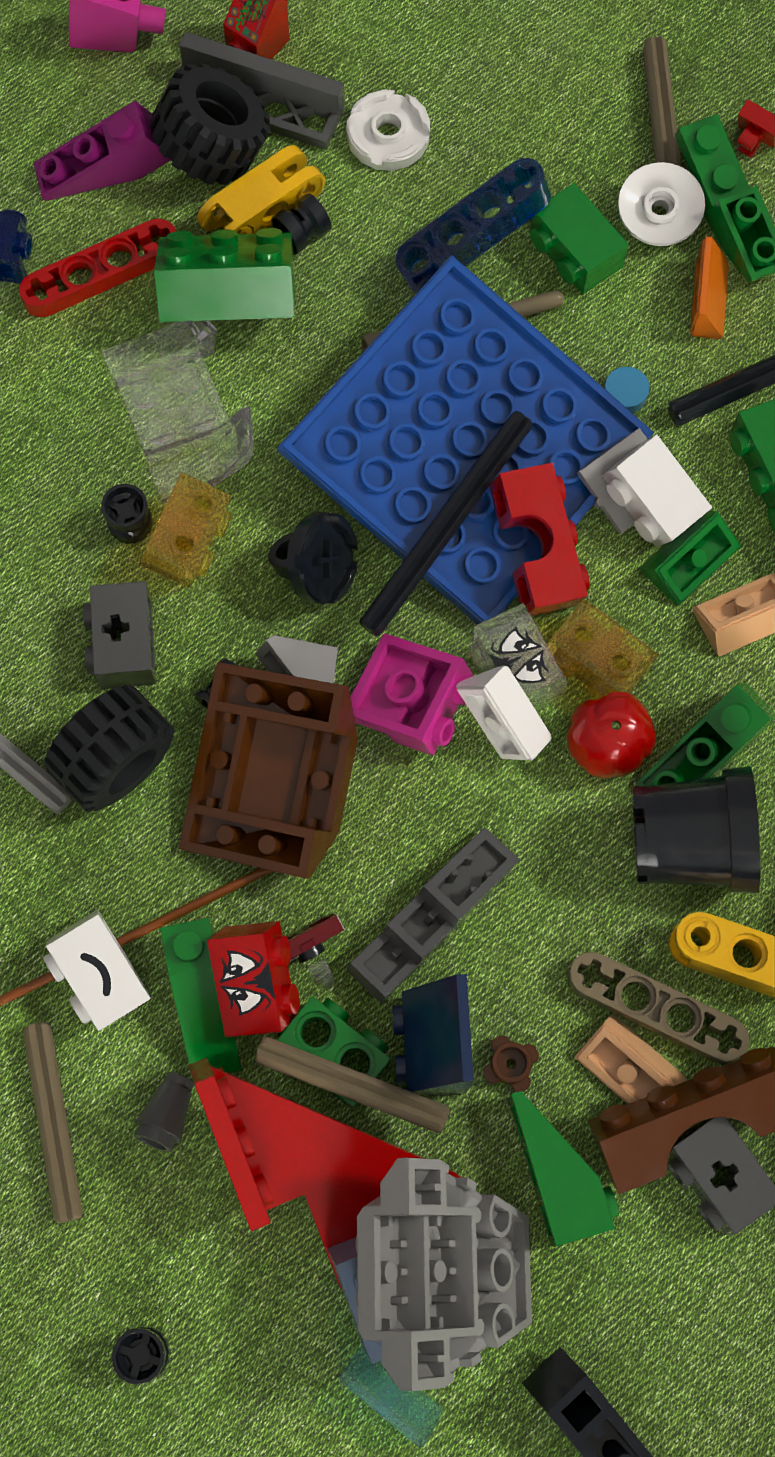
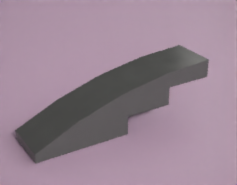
(432, 915)

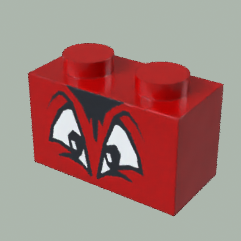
(253, 978)

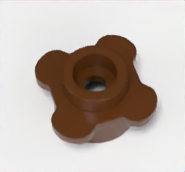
(523, 1056)

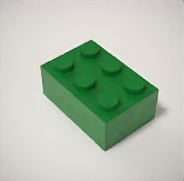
(225, 276)

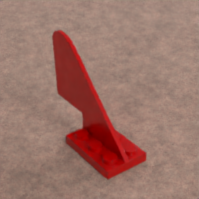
(290, 1151)

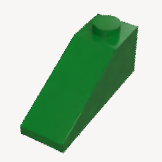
(196, 995)
(565, 1185)

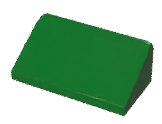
(691, 557)

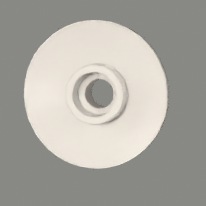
(666, 187)

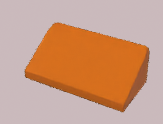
(709, 291)

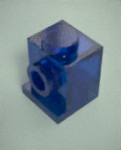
(14, 246)

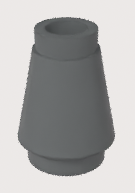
(165, 1113)

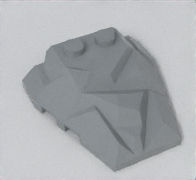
(439, 1273)

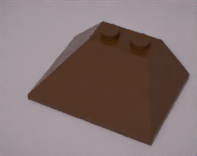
(271, 770)

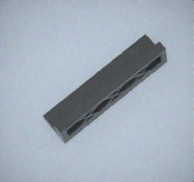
(275, 83)

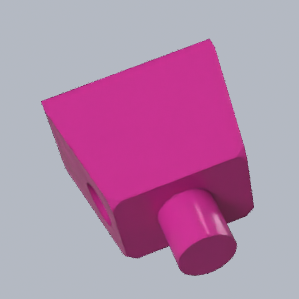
(112, 23)

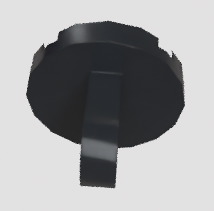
(317, 557)

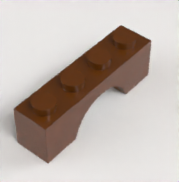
(640, 1135)

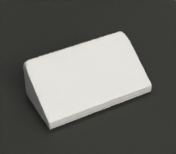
(505, 714)

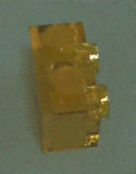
(186, 530)
(600, 652)

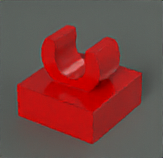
(757, 127)

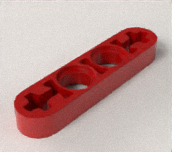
(96, 261)

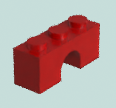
(536, 501)

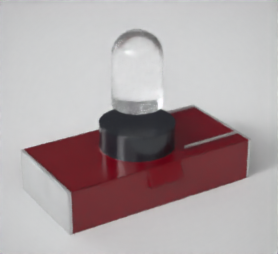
(308, 944)

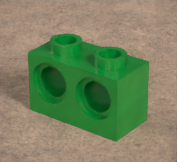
(342, 1039)

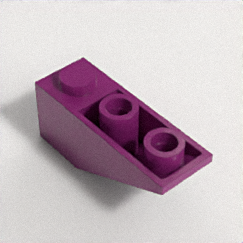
(102, 156)

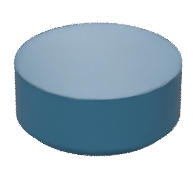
(628, 387)

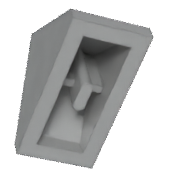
(298, 658)

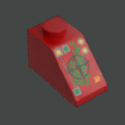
(257, 26)

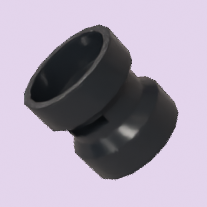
(305, 221)
(123, 504)
(132, 1355)

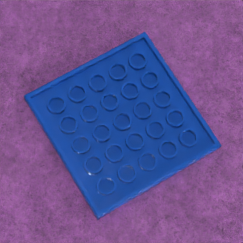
(425, 408)

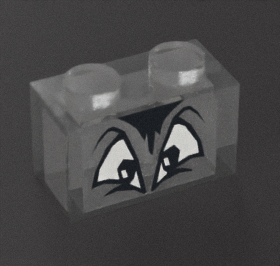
(516, 642)

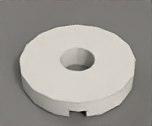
(382, 150)

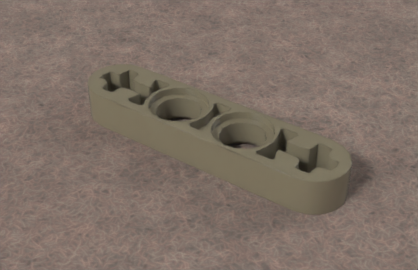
(654, 1014)

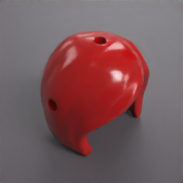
(609, 751)

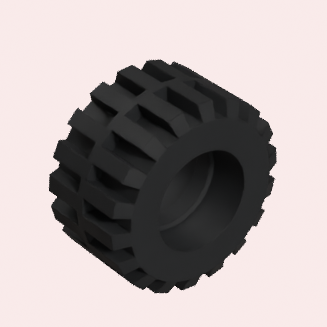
(209, 124)
(109, 748)

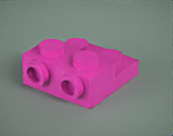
(410, 693)

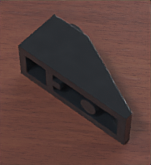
(581, 1409)

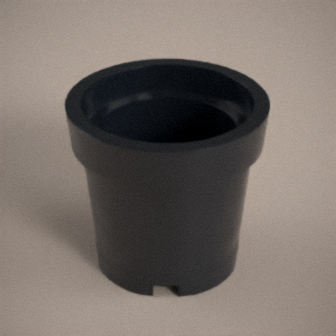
(699, 832)

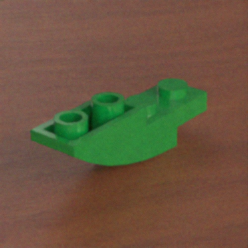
(731, 207)

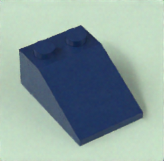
(435, 1038)

